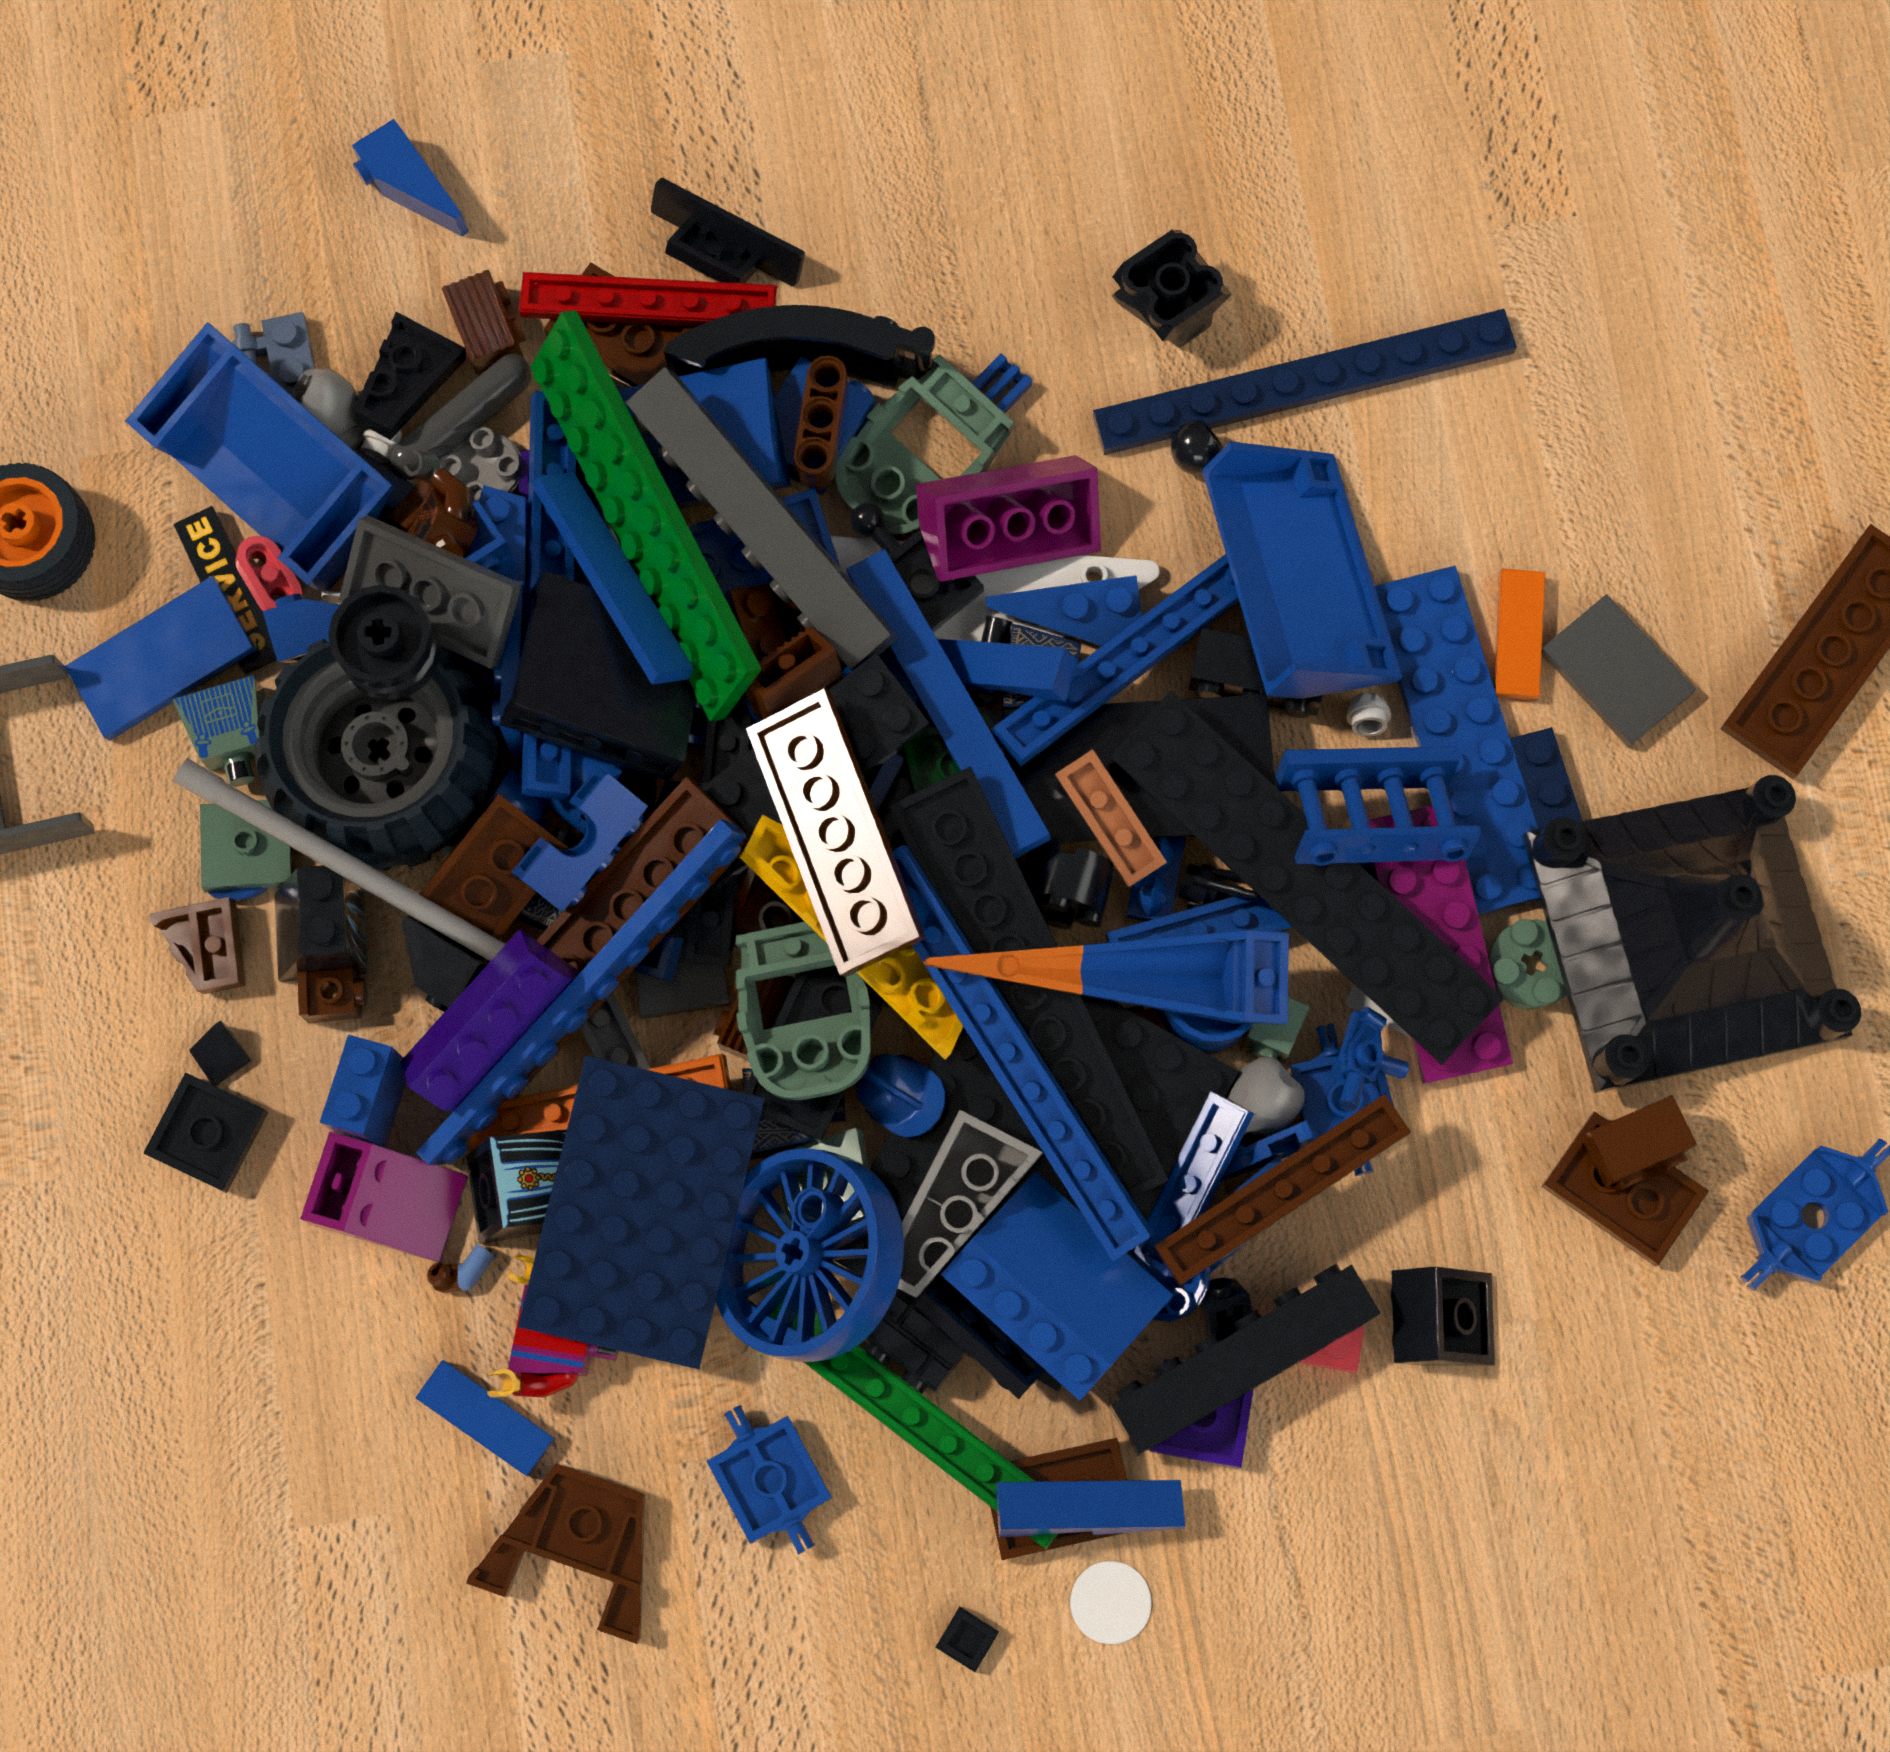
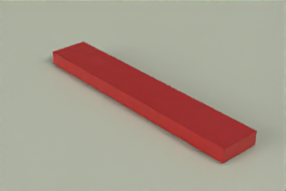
(638, 299)

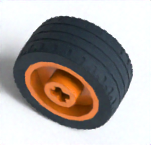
(42, 533)

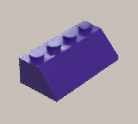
(486, 1021)

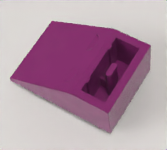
(383, 1197)

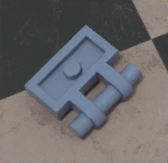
(286, 344)

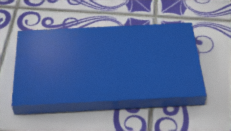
(160, 658)

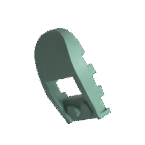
(886, 473)
(805, 1056)

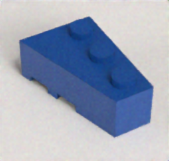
(510, 517)

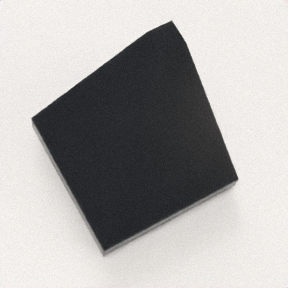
(219, 1053)

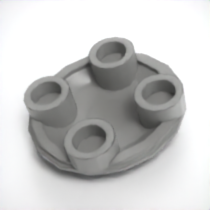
(486, 461)

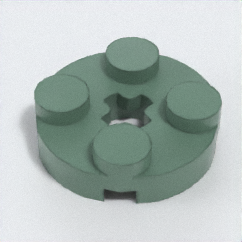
(1508, 971)

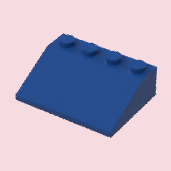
(745, 408)
(1055, 1286)

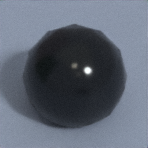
(1194, 446)

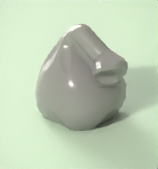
(332, 402)
(1268, 1093)

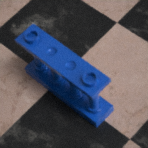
(1383, 769)

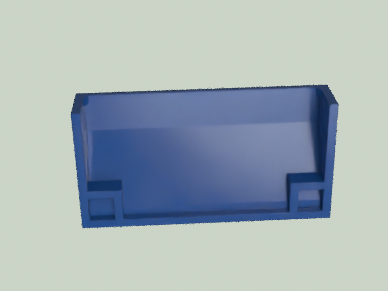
(1299, 571)

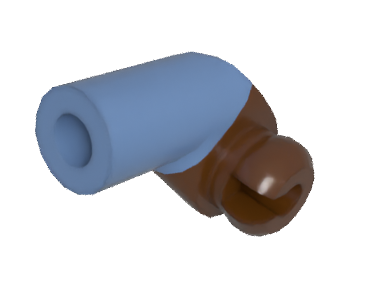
(460, 1276)

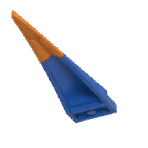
(1202, 975)

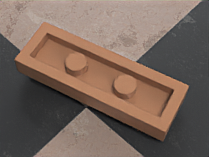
(1110, 818)

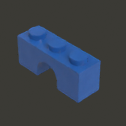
(609, 816)

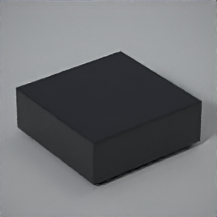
(967, 1639)

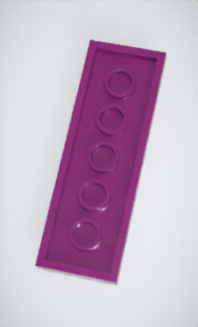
(1444, 902)

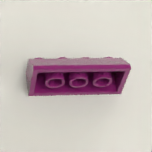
(1010, 517)

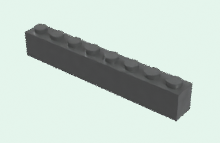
(760, 519)

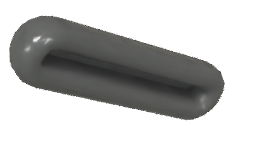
(464, 413)

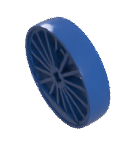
(807, 1257)

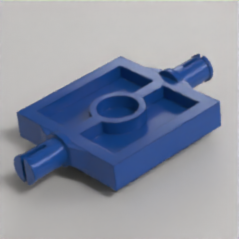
(1324, 1087)
(769, 1479)

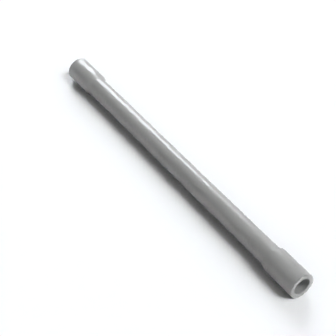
(216, 790)

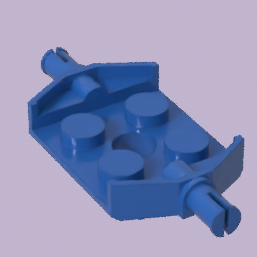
(1844, 1191)

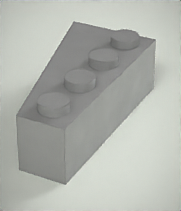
(958, 1194)

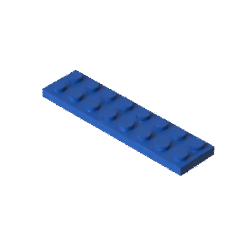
(1456, 705)

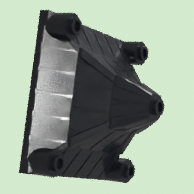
(1687, 936)

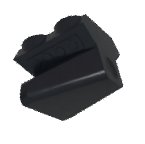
(1171, 288)

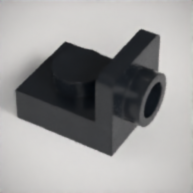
(1224, 1305)

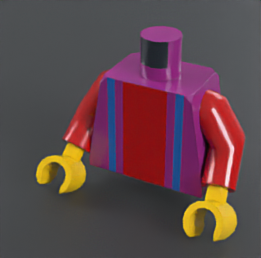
(544, 1362)

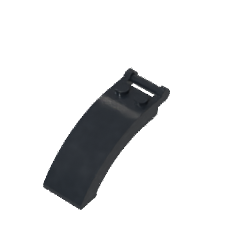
(866, 345)

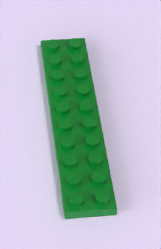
(644, 514)

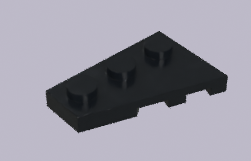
(407, 374)

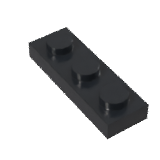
(980, 1337)

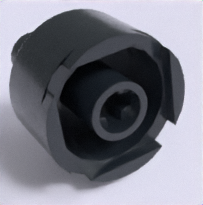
(1068, 884)

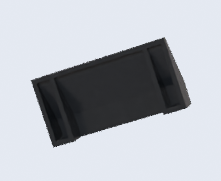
(1237, 719)

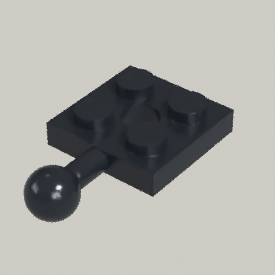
(913, 559)

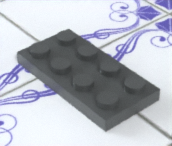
(461, 598)

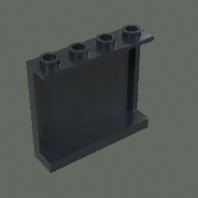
(588, 689)

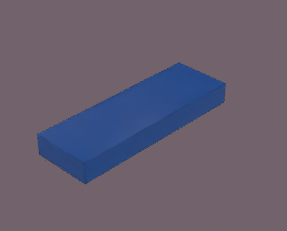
(485, 1418)

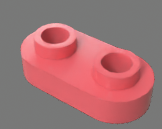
(268, 579)

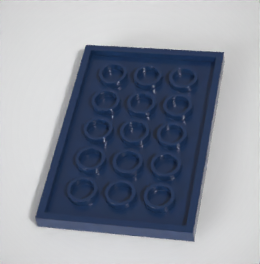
(641, 1212)

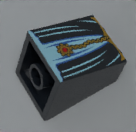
(319, 923)
(513, 1183)

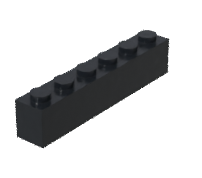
(1244, 1359)

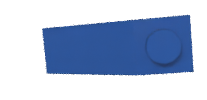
(404, 177)
(297, 625)

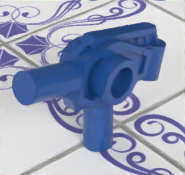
(1363, 1056)

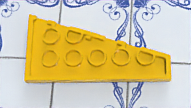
(898, 978)

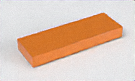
(1519, 634)

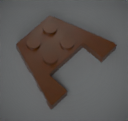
(584, 1527)

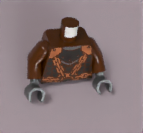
(447, 509)

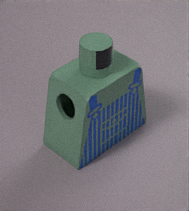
(224, 726)

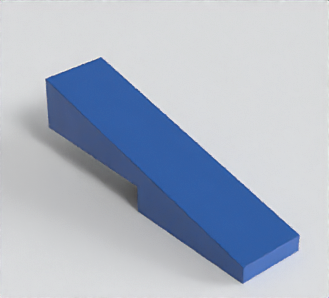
(1012, 668)
(1088, 1506)

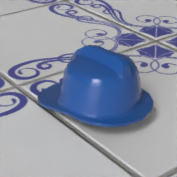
(901, 1094)

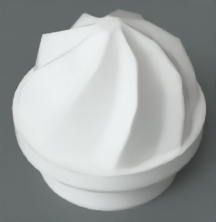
(378, 446)
(1368, 714)

